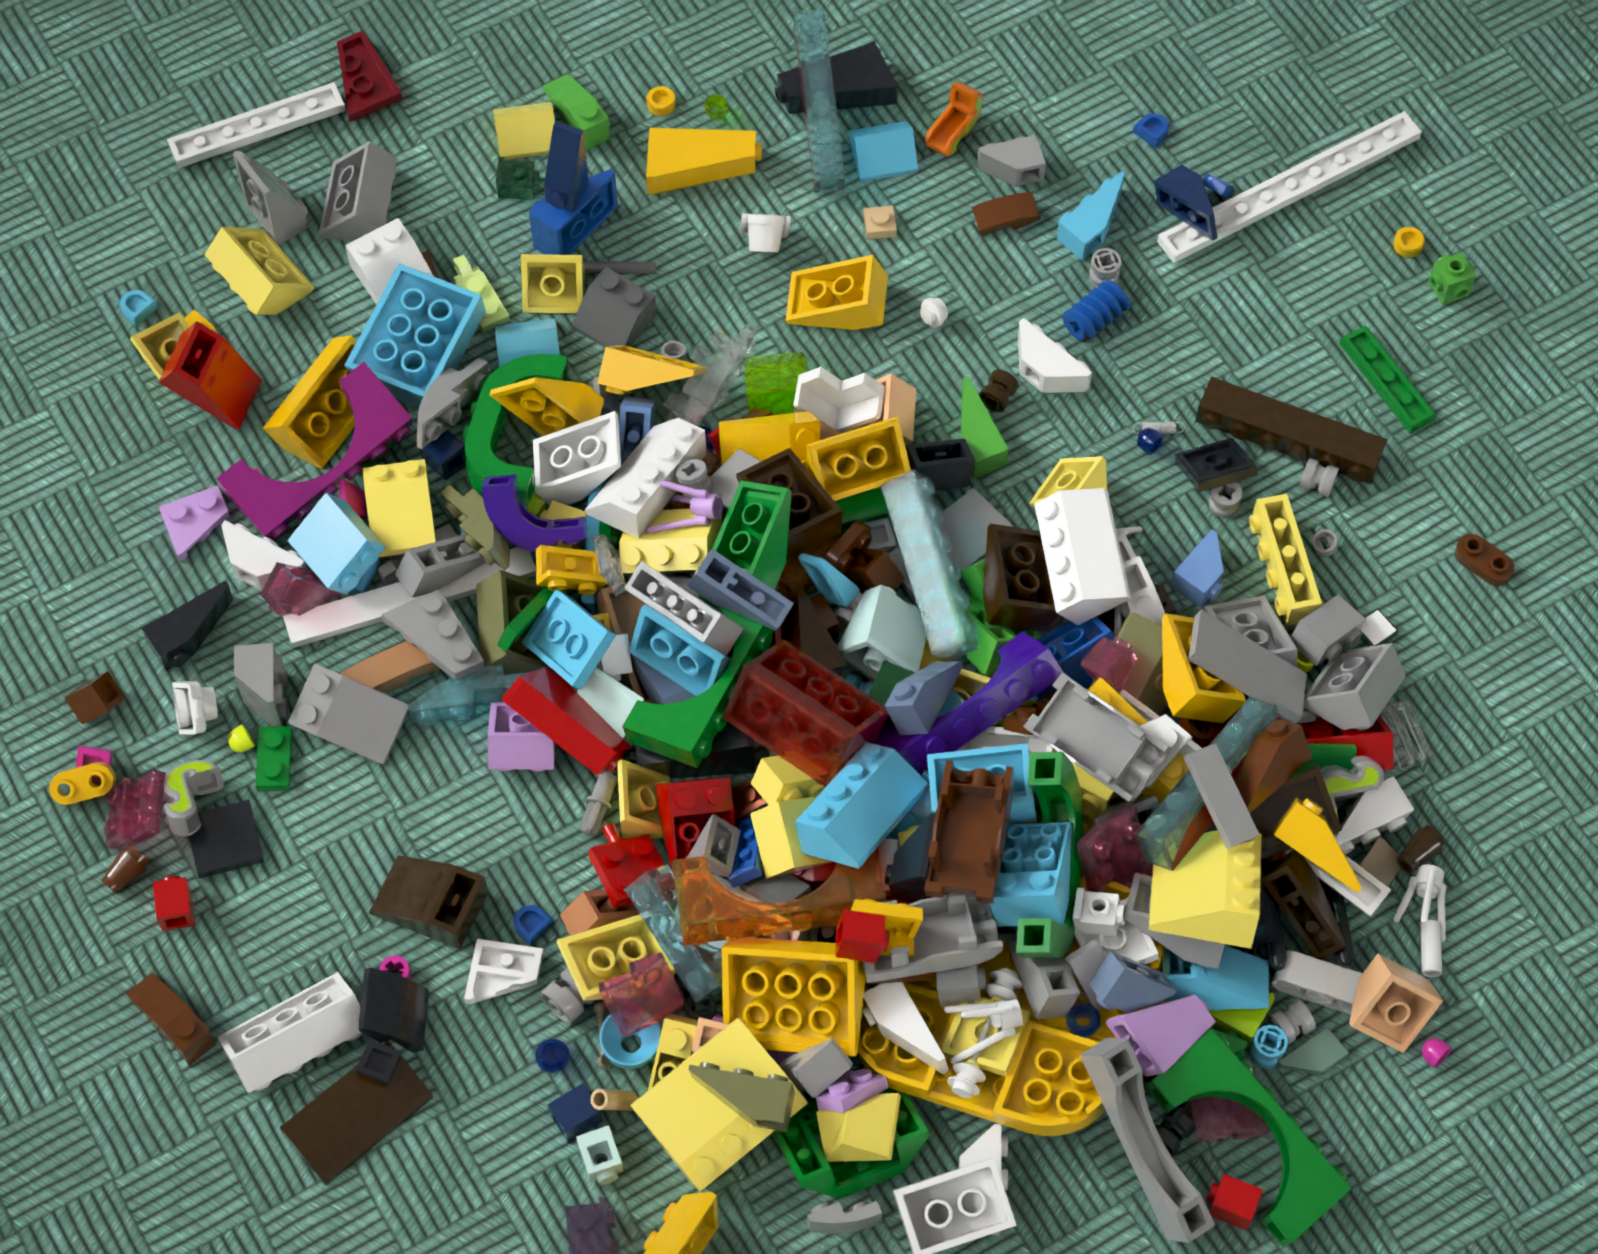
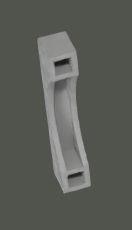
(1120, 1087)

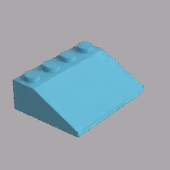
(417, 332)

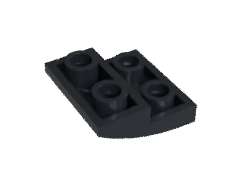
(393, 1009)

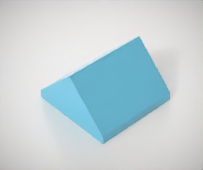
(884, 150)
(526, 339)

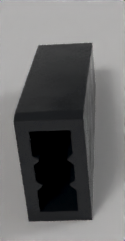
(858, 81)
(730, 754)

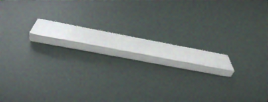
(368, 607)

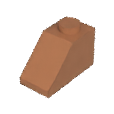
(593, 910)

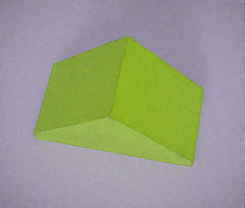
(1241, 1021)

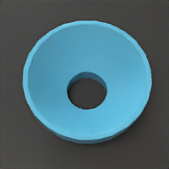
(611, 1041)

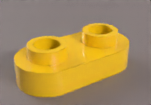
(81, 784)

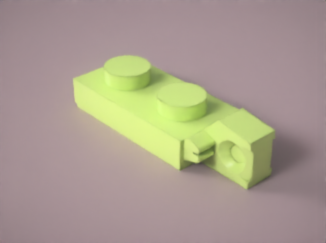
(476, 281)

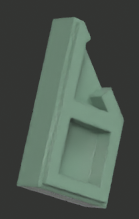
(1316, 1054)

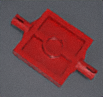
(622, 862)

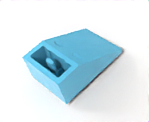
(1034, 874)
(1236, 984)

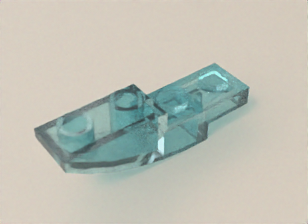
(459, 698)

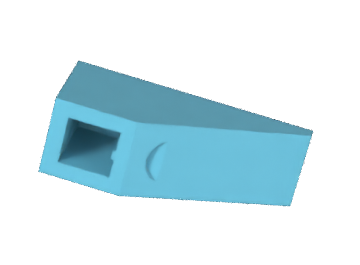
(1088, 224)

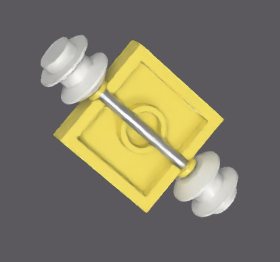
(970, 1031)

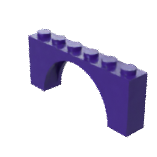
(1022, 673)

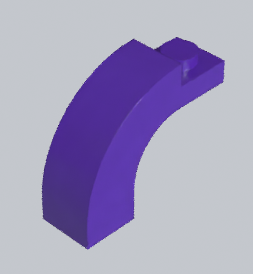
(520, 525)

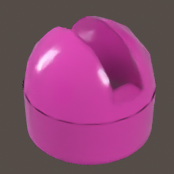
(1435, 1051)

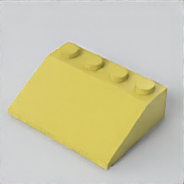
(1210, 893)
(695, 1125)

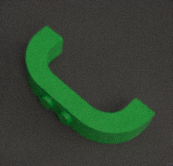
(489, 418)
(1060, 799)

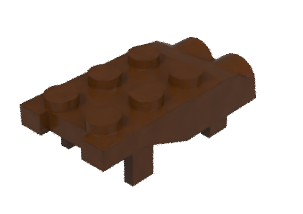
(969, 832)

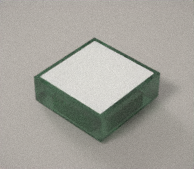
(1377, 629)

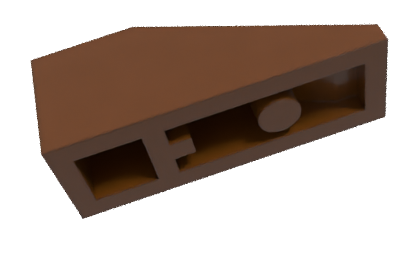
(1271, 761)
(172, 1018)

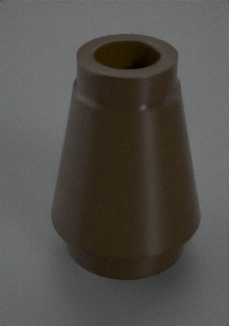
(1421, 848)

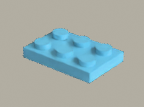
(568, 639)

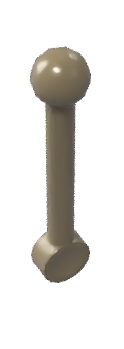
(599, 1009)

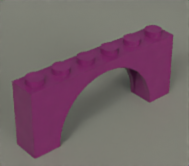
(275, 504)

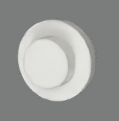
(933, 312)

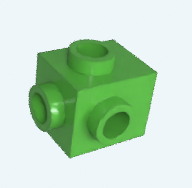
(1452, 278)

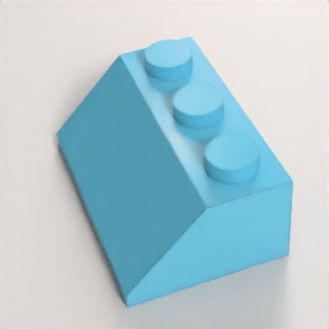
(676, 652)
(995, 760)

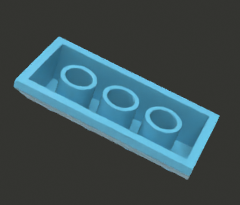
(860, 806)

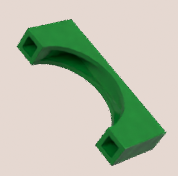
(688, 727)
(1307, 1181)

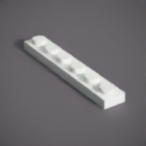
(256, 125)

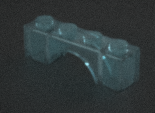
(657, 904)

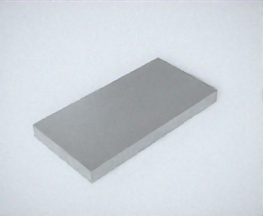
(966, 527)
(1247, 666)

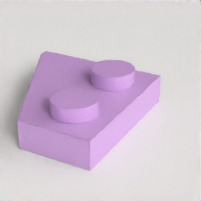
(193, 518)
(851, 1090)

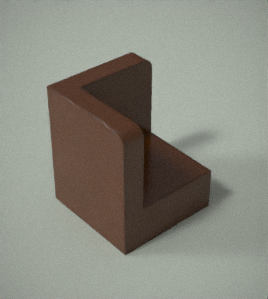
(94, 697)

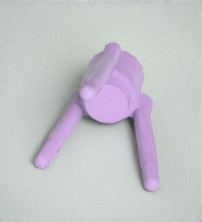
(702, 504)

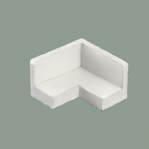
(839, 402)

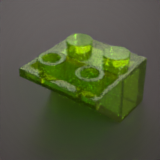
(773, 381)

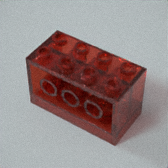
(803, 711)

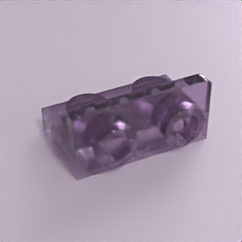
(589, 1228)

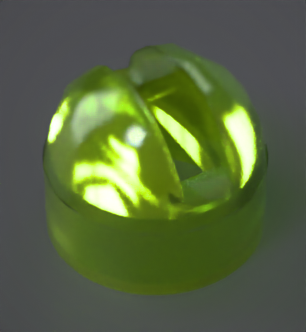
(716, 102)

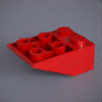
(211, 375)
(686, 808)

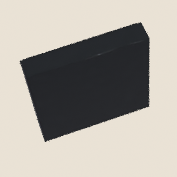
(1215, 464)
(226, 840)

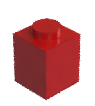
(173, 903)
(861, 936)
(1233, 1201)

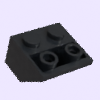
(943, 461)

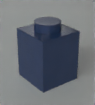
(445, 455)
(574, 1112)

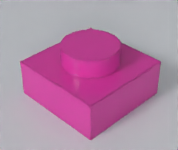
(89, 755)

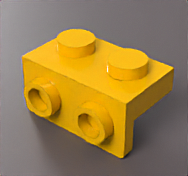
(568, 569)
(900, 920)

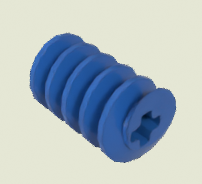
(1095, 310)

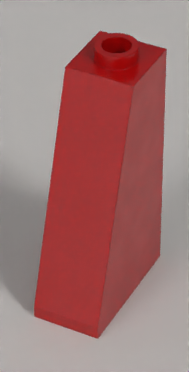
(566, 719)

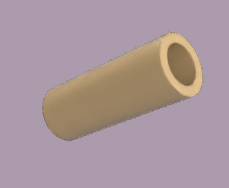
(613, 1099)

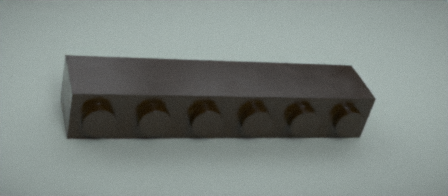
(1290, 430)

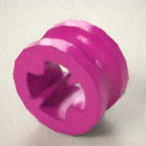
(396, 962)

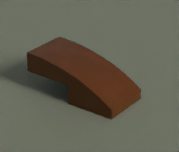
(1008, 210)

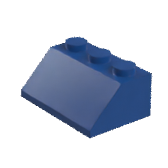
(1070, 645)

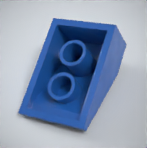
(562, 230)

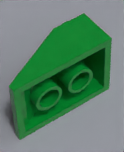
(757, 530)

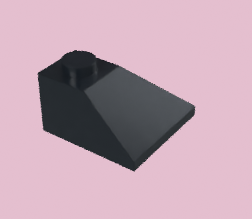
(911, 863)

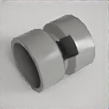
(564, 998)

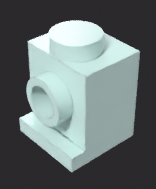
(596, 1145)

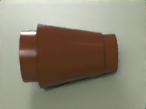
(125, 868)

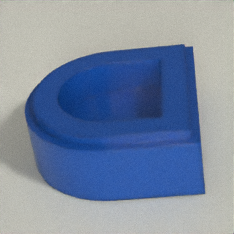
(1152, 129)
(1218, 185)
(532, 923)

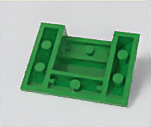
(807, 1161)

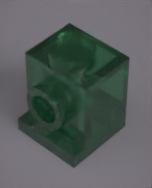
(517, 179)

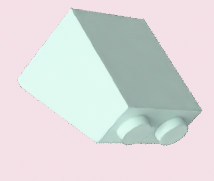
(883, 631)

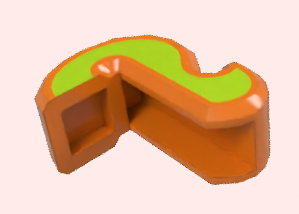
(955, 120)

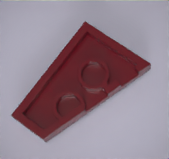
(365, 77)

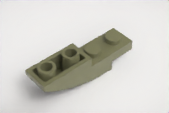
(480, 531)

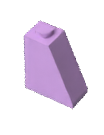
(1163, 1031)

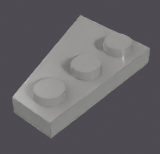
(437, 632)

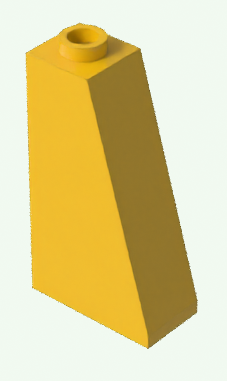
(698, 156)

